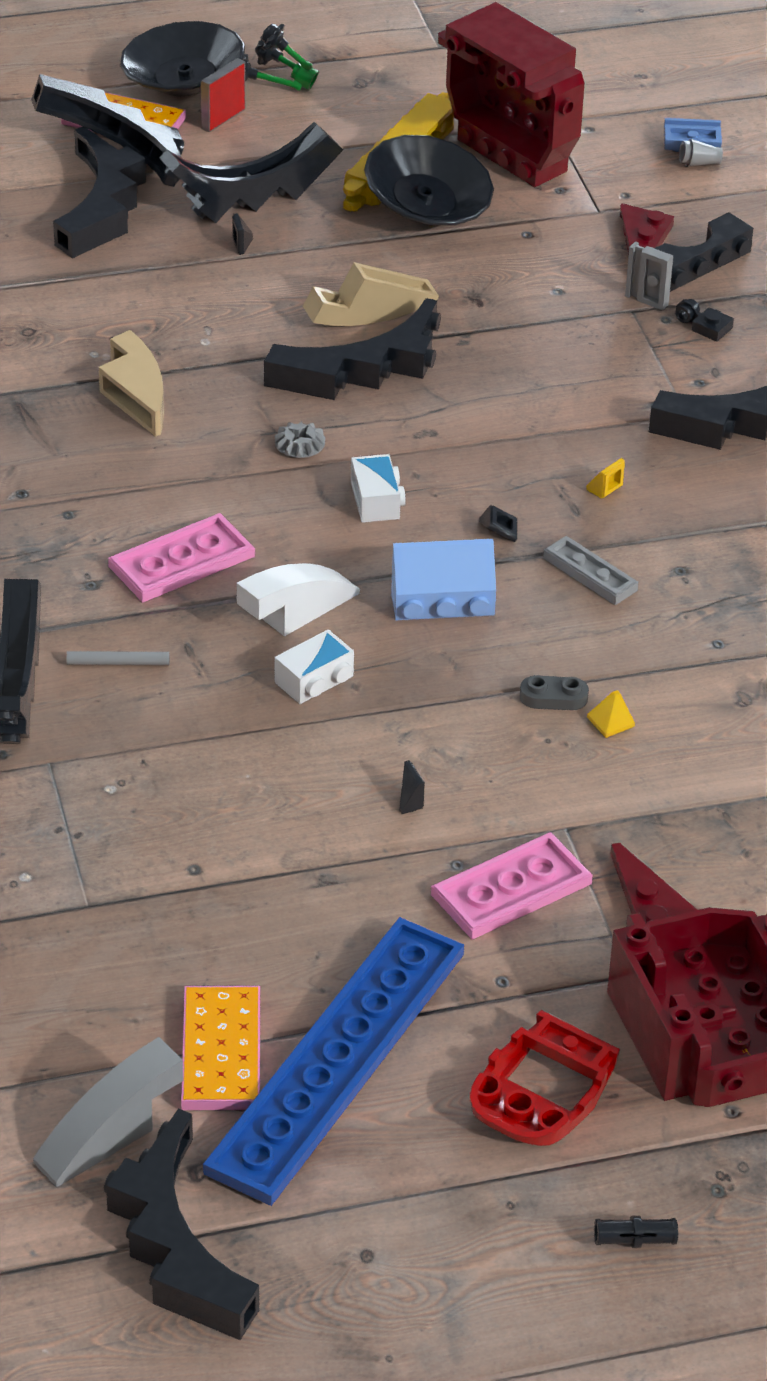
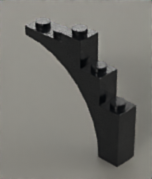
(115, 121)
(253, 183)
(106, 208)
(364, 363)
(710, 418)
(18, 656)
(184, 1272)

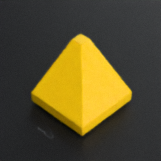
(608, 479)
(611, 715)

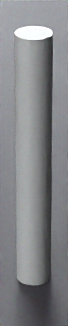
(117, 658)

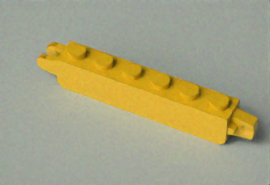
(428, 117)

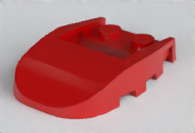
(524, 1113)

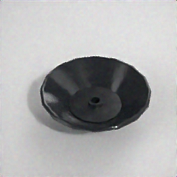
(180, 56)
(429, 180)

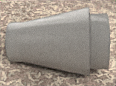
(699, 153)

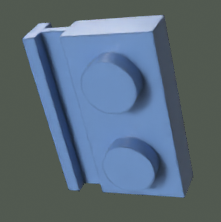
(681, 130)

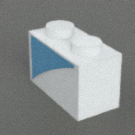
(376, 488)
(314, 666)

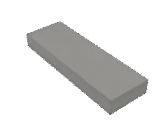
(590, 570)

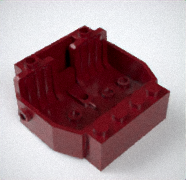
(514, 92)
(689, 1001)

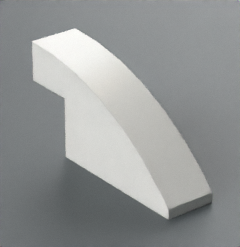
(293, 594)

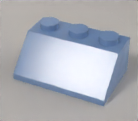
(443, 579)

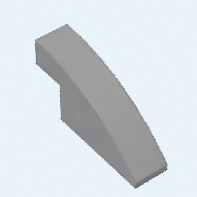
(110, 1113)

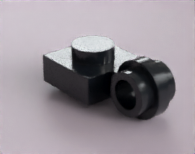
(709, 323)

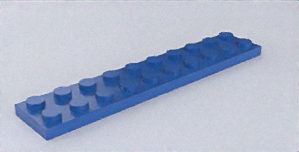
(333, 1062)

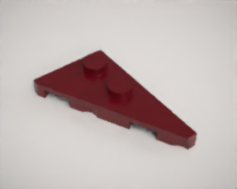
(645, 226)
(645, 889)

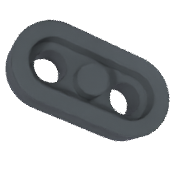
(554, 692)

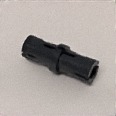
(636, 1231)

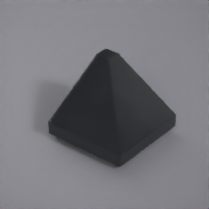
(241, 234)
(500, 522)
(412, 789)

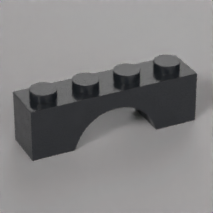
(725, 242)

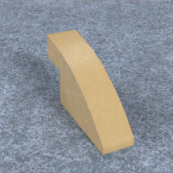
(368, 297)
(134, 381)

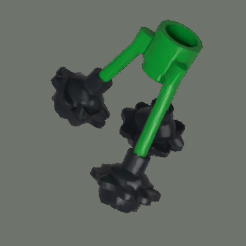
(267, 49)

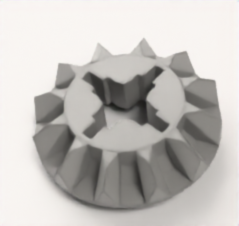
(308, 442)

